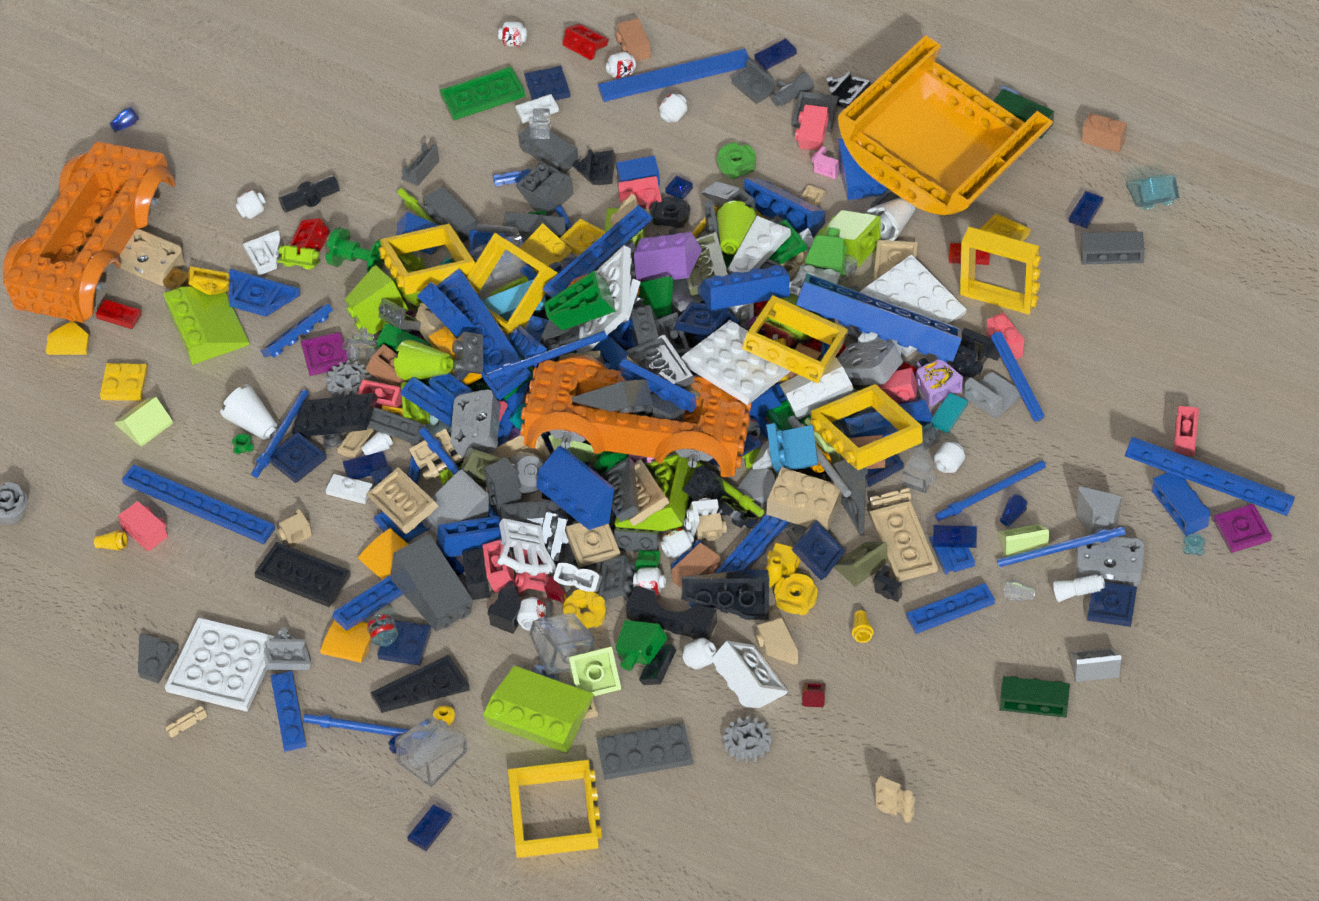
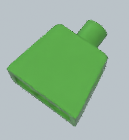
(828, 252)

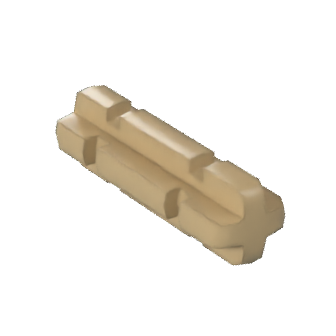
(890, 498)
(186, 721)

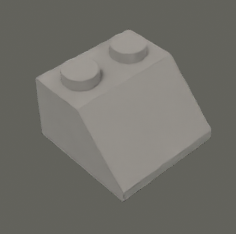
(1097, 509)

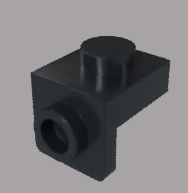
(886, 586)

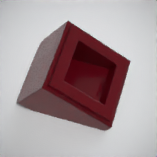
(554, 591)
(813, 694)

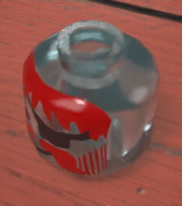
(382, 630)

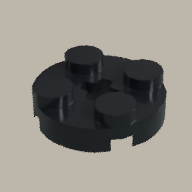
(677, 217)
(738, 514)

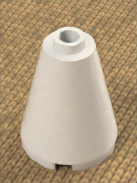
(893, 216)
(249, 413)

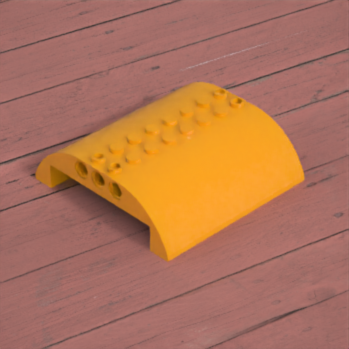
(933, 133)

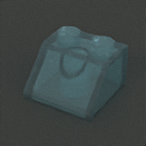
(1153, 190)

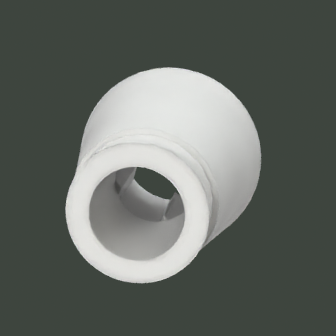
(377, 443)

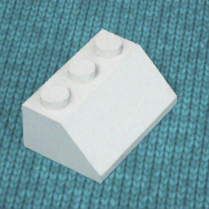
(807, 395)
(748, 674)

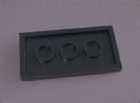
(335, 415)
(302, 574)

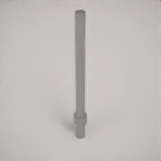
(825, 463)

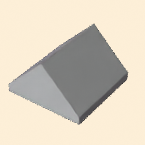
(1095, 664)

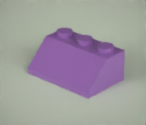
(666, 256)

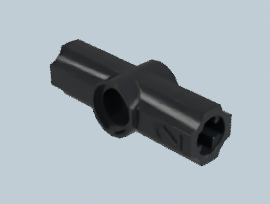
(309, 194)

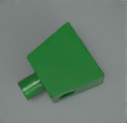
(639, 643)

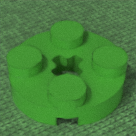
(732, 168)

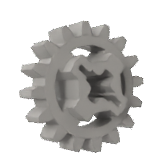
(346, 379)
(747, 740)

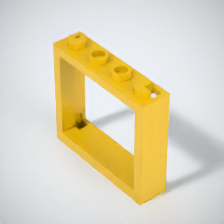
(419, 240)
(1003, 247)
(533, 296)
(804, 322)
(908, 435)
(547, 774)

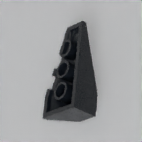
(732, 592)

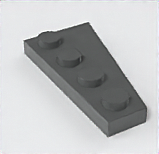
(663, 360)
(625, 495)

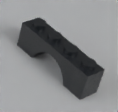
(693, 623)

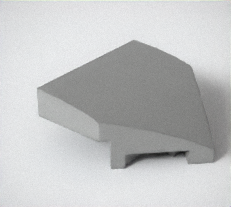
(758, 485)
(286, 653)

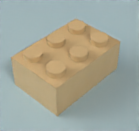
(803, 499)

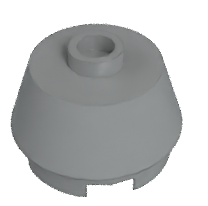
(528, 467)
(12, 503)

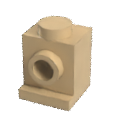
(710, 527)
(294, 529)

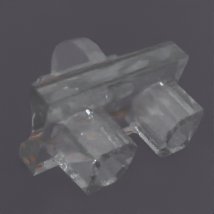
(364, 343)

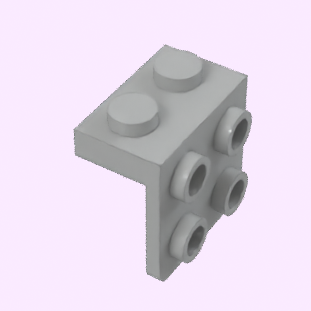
(991, 394)

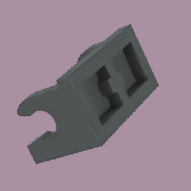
(421, 166)

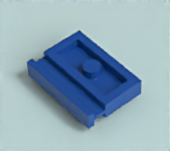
(953, 558)

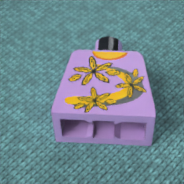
(937, 380)

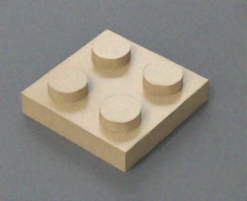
(591, 545)

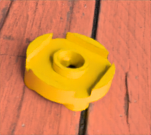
(589, 600)
(796, 604)

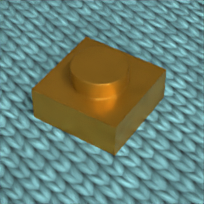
(176, 278)

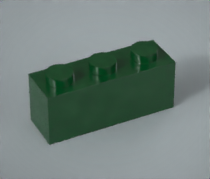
(1022, 107)
(1034, 696)

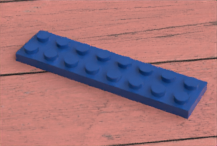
(496, 345)

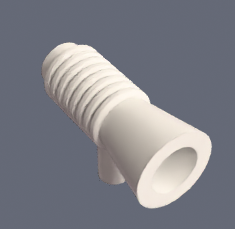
(1080, 586)

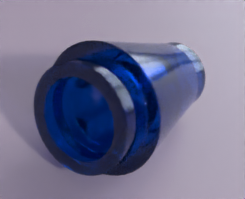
(124, 120)
(1013, 510)

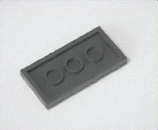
(644, 751)

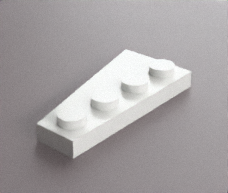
(759, 244)

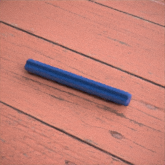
(1017, 376)

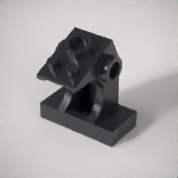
(971, 355)
(705, 482)

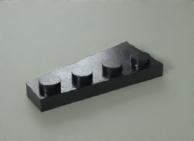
(423, 685)

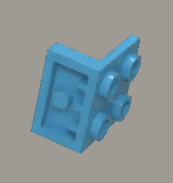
(792, 447)

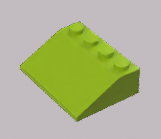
(204, 323)
(671, 478)
(538, 709)

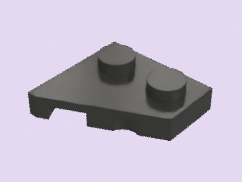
(154, 657)

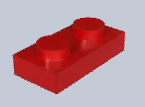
(982, 257)
(118, 314)

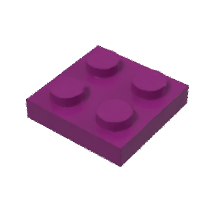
(323, 353)
(1242, 528)

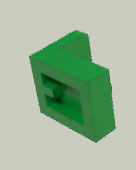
(648, 559)

